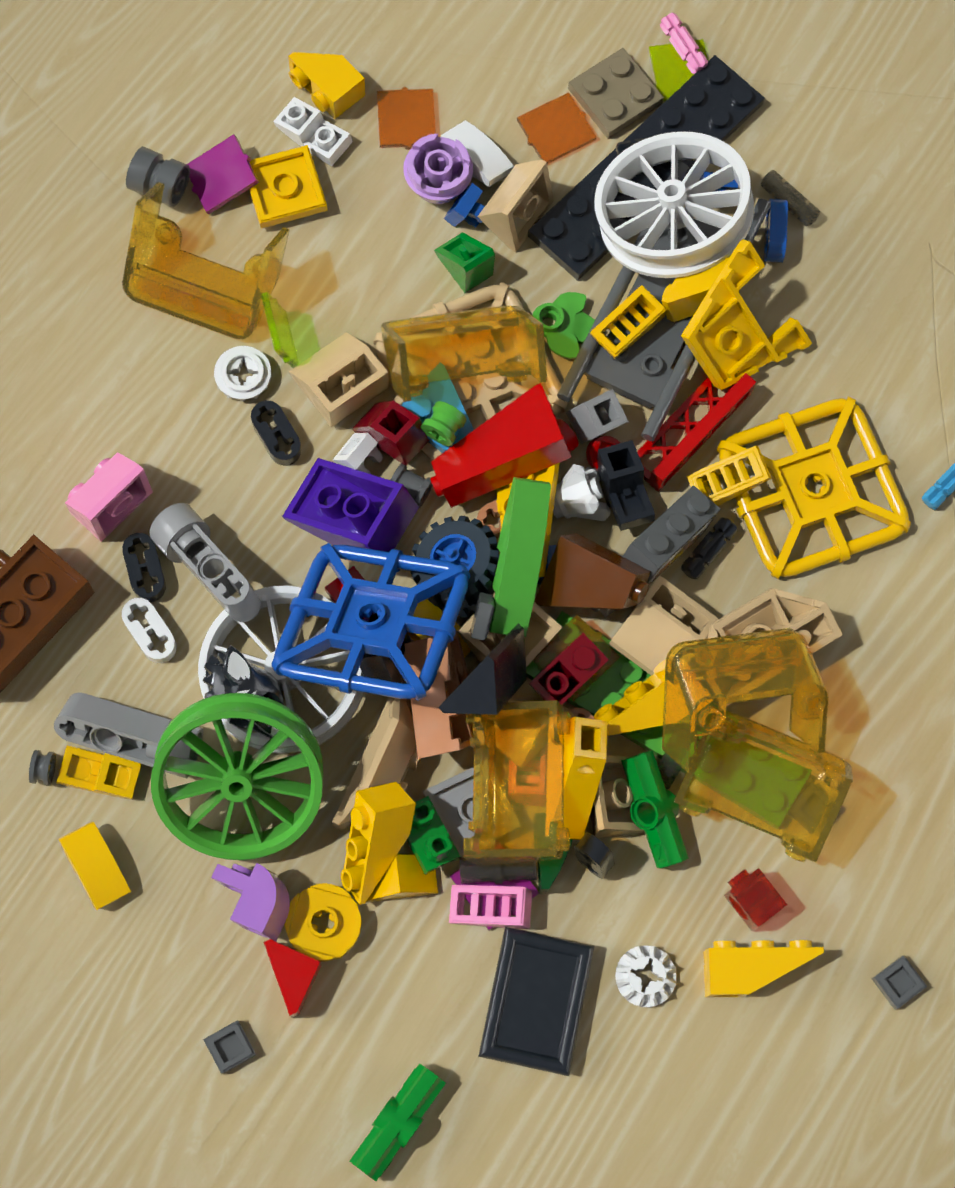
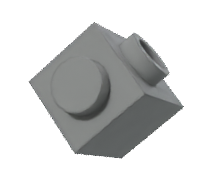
(597, 416)

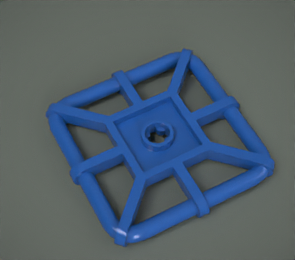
(381, 637)

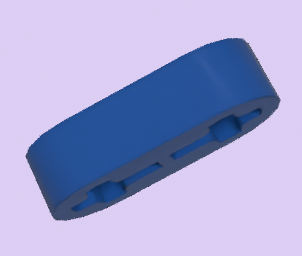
(776, 231)

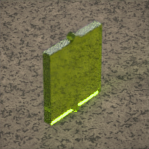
(669, 68)
(280, 330)

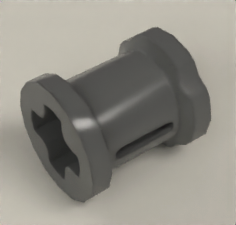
(417, 486)

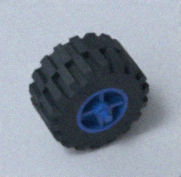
(465, 545)

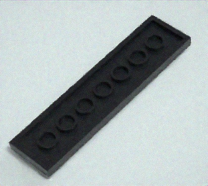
(709, 103)

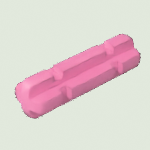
(683, 43)

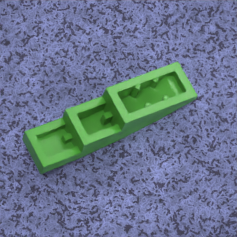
(520, 554)

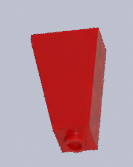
(506, 446)

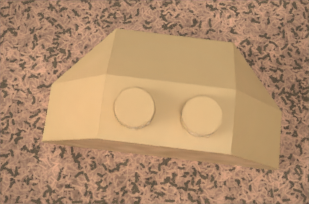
(781, 610)
(385, 758)

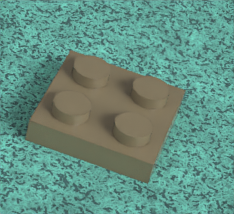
(615, 93)

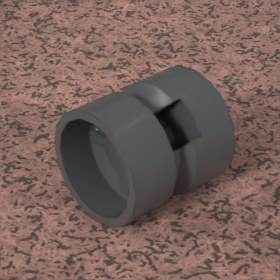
(149, 168)

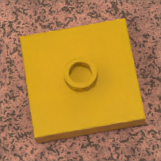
(286, 187)

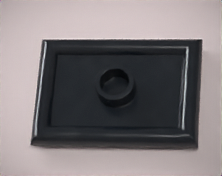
(536, 1001)

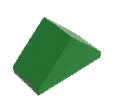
(467, 260)

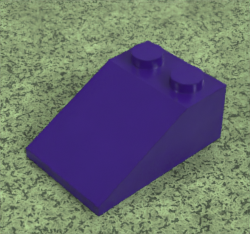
(351, 507)

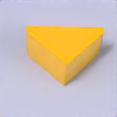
(403, 880)

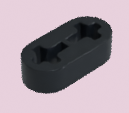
(282, 429)
(136, 569)
(594, 855)

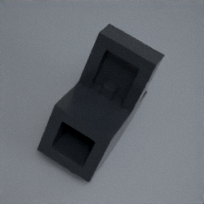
(622, 485)

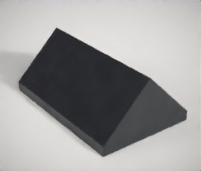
(493, 680)

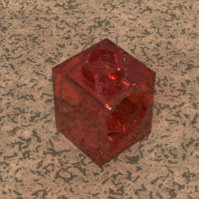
(754, 898)

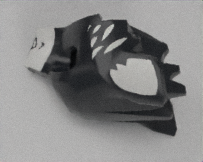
(235, 674)

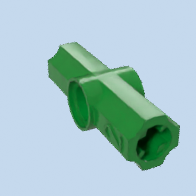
(654, 809)
(397, 1122)

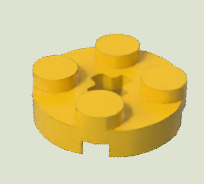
(342, 911)

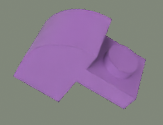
(263, 898)

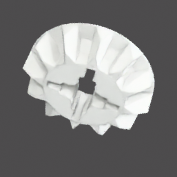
(231, 362)
(630, 984)

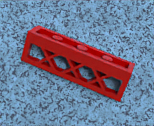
(700, 432)

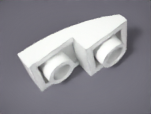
(307, 127)
(487, 158)

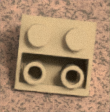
(341, 378)
(660, 623)

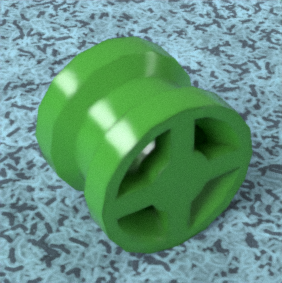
(443, 423)

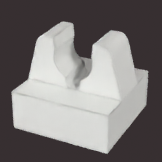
(356, 450)

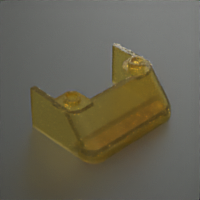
(193, 286)
(463, 345)
(739, 668)

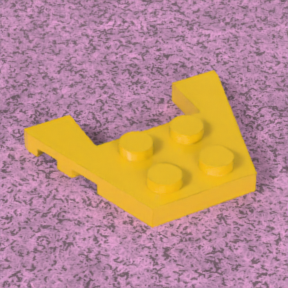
(725, 332)

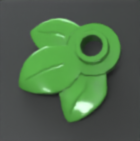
(570, 323)

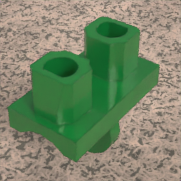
(430, 838)

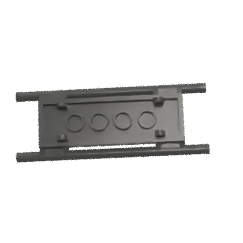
(645, 367)

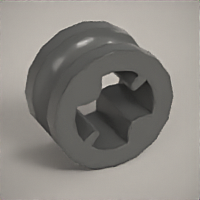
(42, 767)

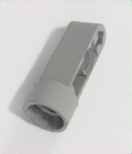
(185, 539)
(117, 730)

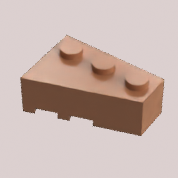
(433, 729)

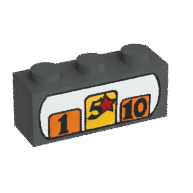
(672, 532)

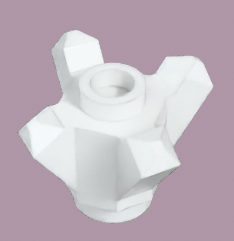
(579, 495)

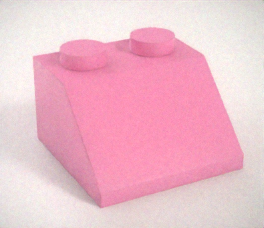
(109, 495)

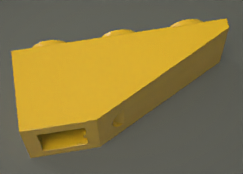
(639, 708)
(583, 766)
(377, 832)
(742, 970)

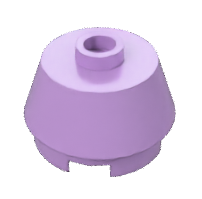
(438, 168)

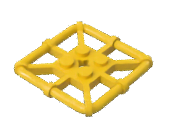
(835, 496)

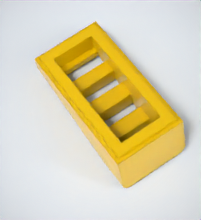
(648, 303)
(711, 472)

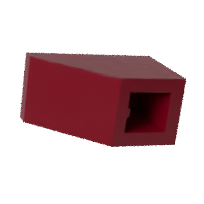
(394, 429)
(568, 670)

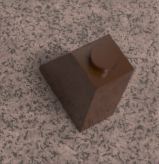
(591, 577)

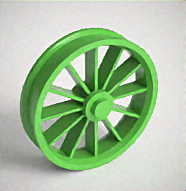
(237, 777)

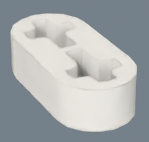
(142, 634)

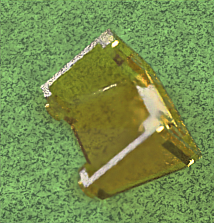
(518, 784)
(767, 784)

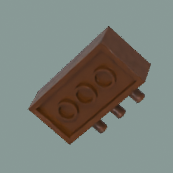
(35, 602)

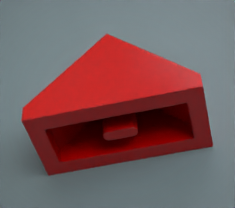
(293, 973)

